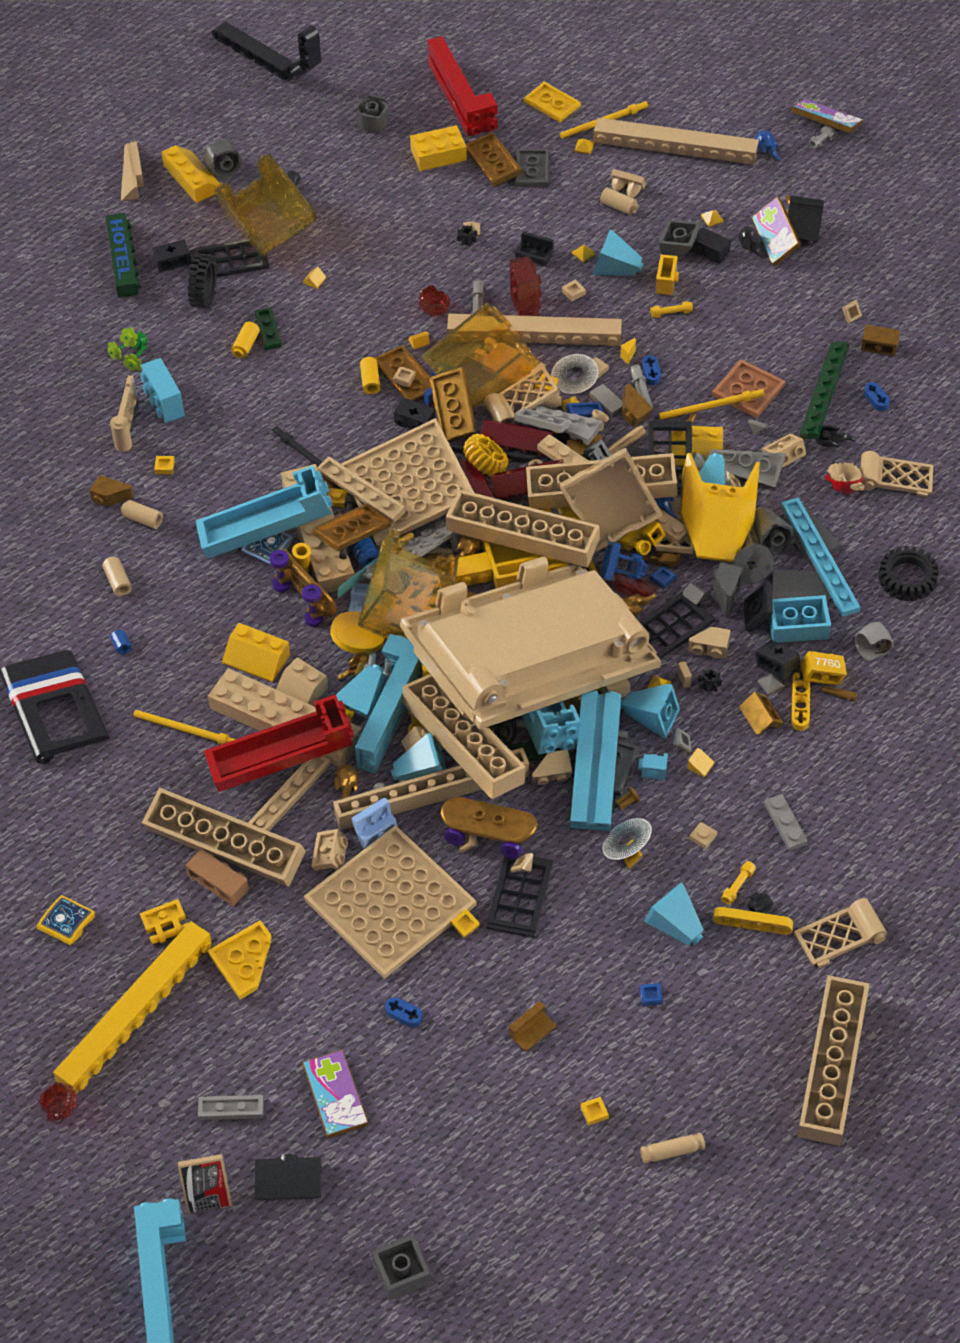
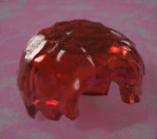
(433, 301)
(58, 1101)

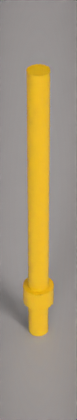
(632, 109)
(745, 396)
(219, 738)

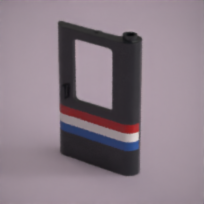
(46, 680)

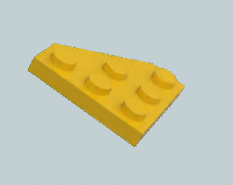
(243, 958)

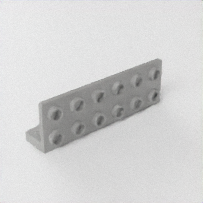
(426, 542)

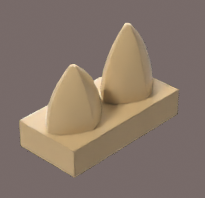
(633, 182)

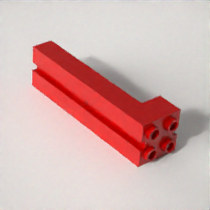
(472, 111)
(281, 745)

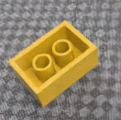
(438, 148)

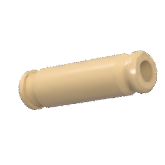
(672, 1148)

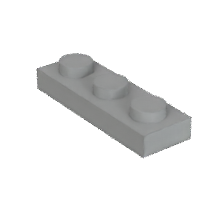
(542, 420)
(785, 822)
(230, 1107)

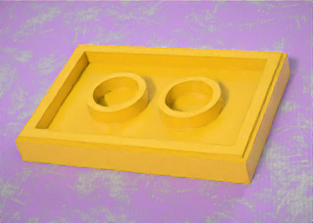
(552, 102)

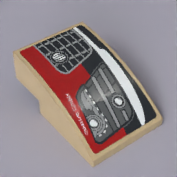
(204, 1183)

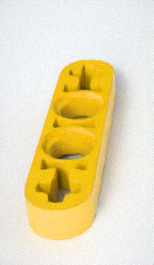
(798, 697)
(753, 920)

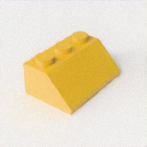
(702, 442)
(256, 652)

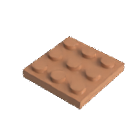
(749, 377)

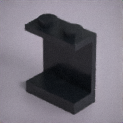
(806, 217)

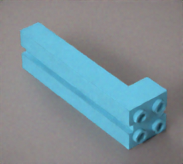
(266, 514)
(389, 707)
(553, 727)
(596, 761)
(157, 1226)

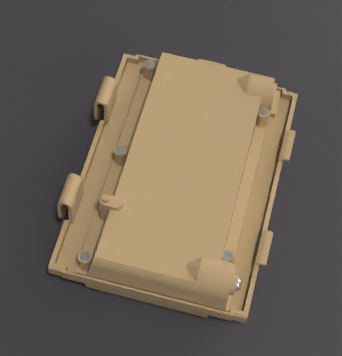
(528, 642)

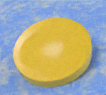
(352, 637)

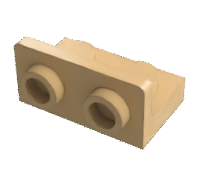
(789, 444)
(329, 850)

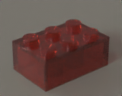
(525, 287)

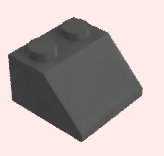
(678, 237)
(726, 586)

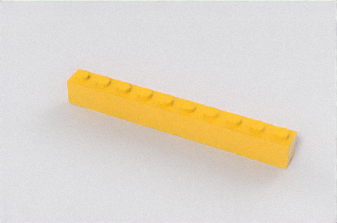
(133, 1007)

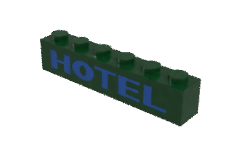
(122, 256)

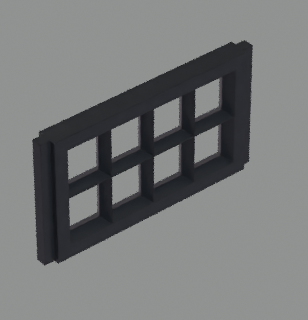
(262, 261)
(671, 426)
(697, 609)
(512, 927)

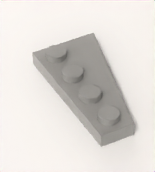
(580, 426)
(742, 463)

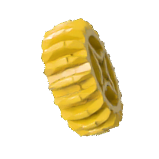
(485, 454)

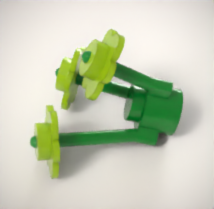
(136, 341)

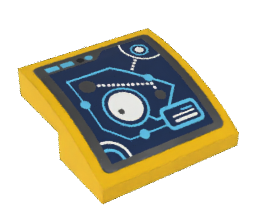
(65, 920)

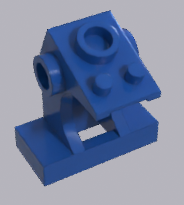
(635, 568)

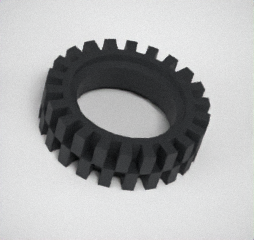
(202, 280)
(908, 556)

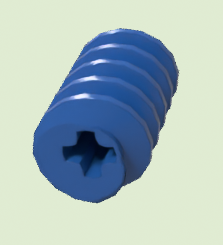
(364, 551)

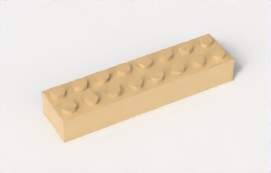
(545, 480)
(523, 528)
(325, 563)
(265, 707)
(474, 749)
(224, 837)
(833, 1061)

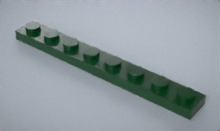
(824, 390)

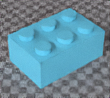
(162, 390)
(800, 619)

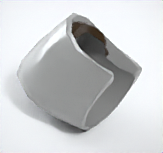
(868, 638)

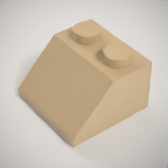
(303, 682)

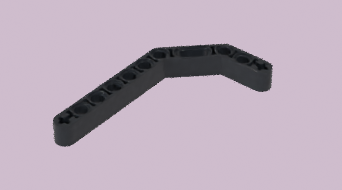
(270, 59)

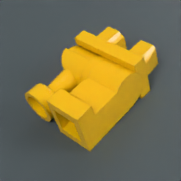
(642, 538)

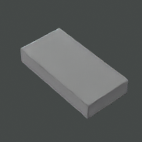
(607, 399)

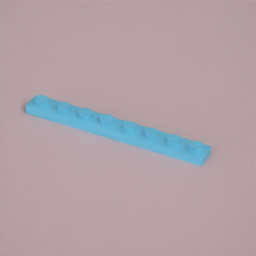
(820, 557)

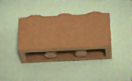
(217, 877)

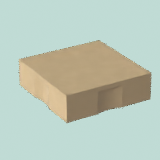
(611, 497)

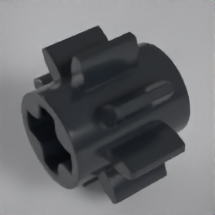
(467, 235)
(710, 680)
(760, 903)

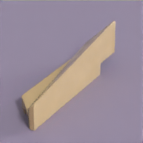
(132, 172)

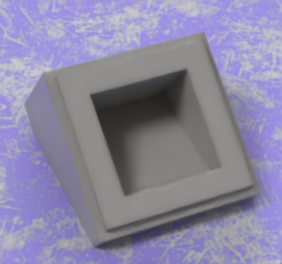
(695, 593)

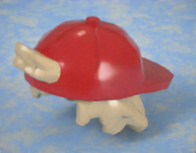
(845, 478)

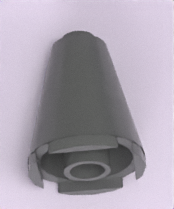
(773, 530)

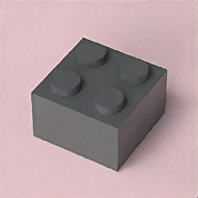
(401, 1267)

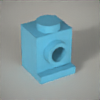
(653, 766)

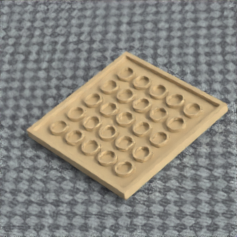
(414, 471)
(389, 901)

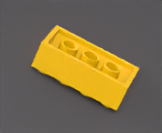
(190, 173)

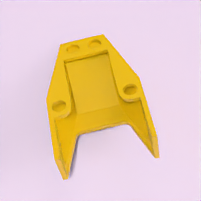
(717, 514)

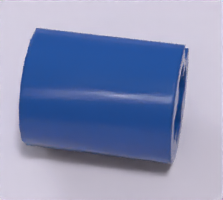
(121, 641)

